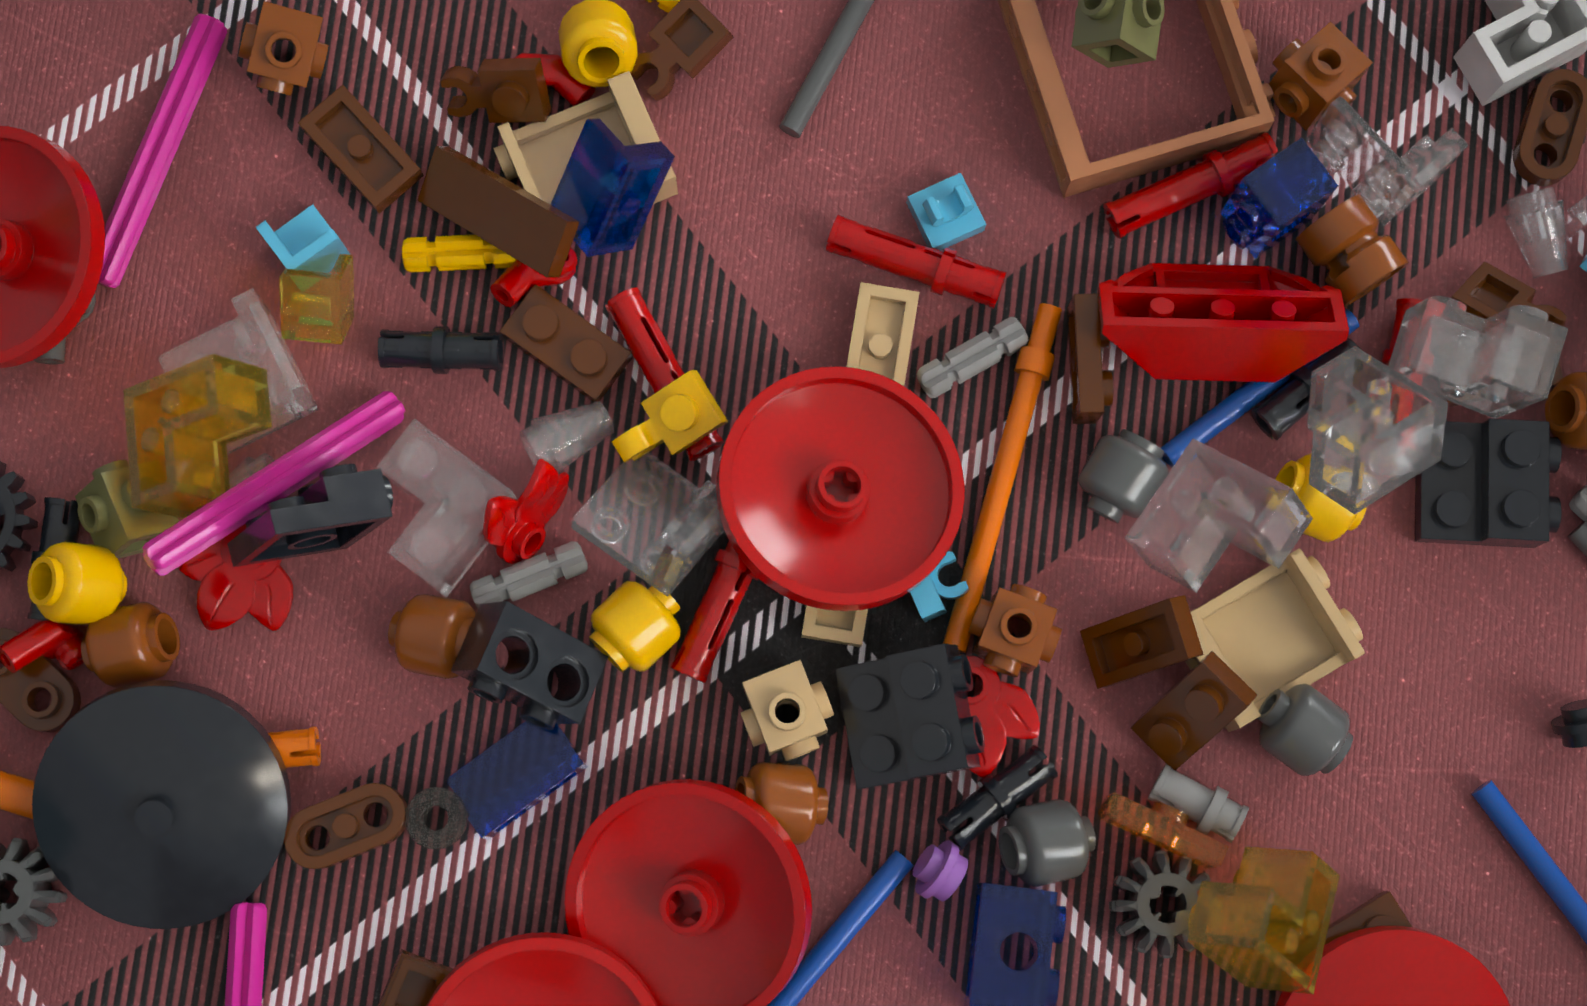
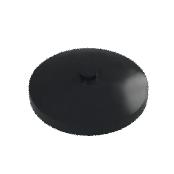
(161, 804)

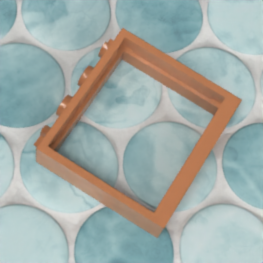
(1236, 58)

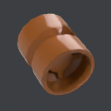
(1351, 249)

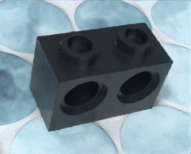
(532, 653)

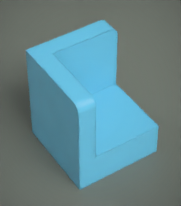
(305, 242)

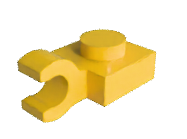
(677, 415)

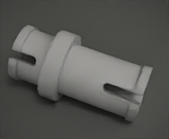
(1204, 806)

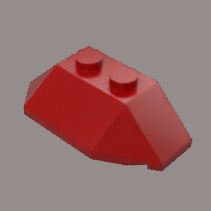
(1220, 321)

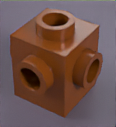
(288, 24)
(1317, 74)
(1001, 649)

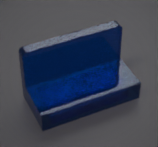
(610, 188)
(515, 776)

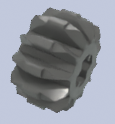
(32, 888)
(1148, 888)

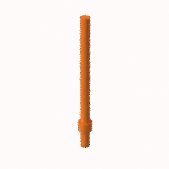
(1033, 367)

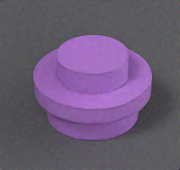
(939, 871)

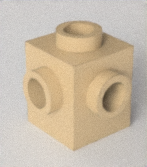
(786, 687)

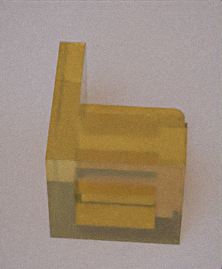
(318, 303)

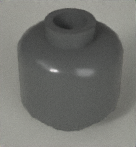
(1122, 475)
(1304, 730)
(1046, 842)

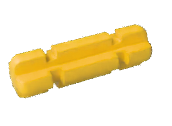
(452, 253)

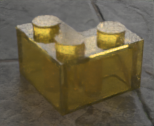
(182, 431)
(1269, 920)

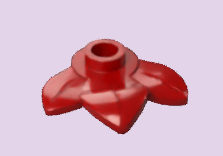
(519, 524)
(233, 591)
(1003, 713)

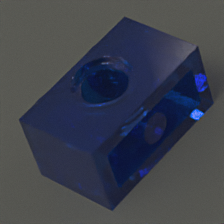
(1277, 199)
(997, 914)

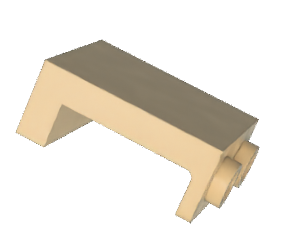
(543, 149)
(1278, 630)

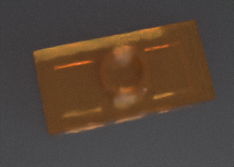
(1164, 828)

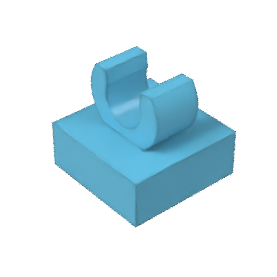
(946, 213)
(929, 591)

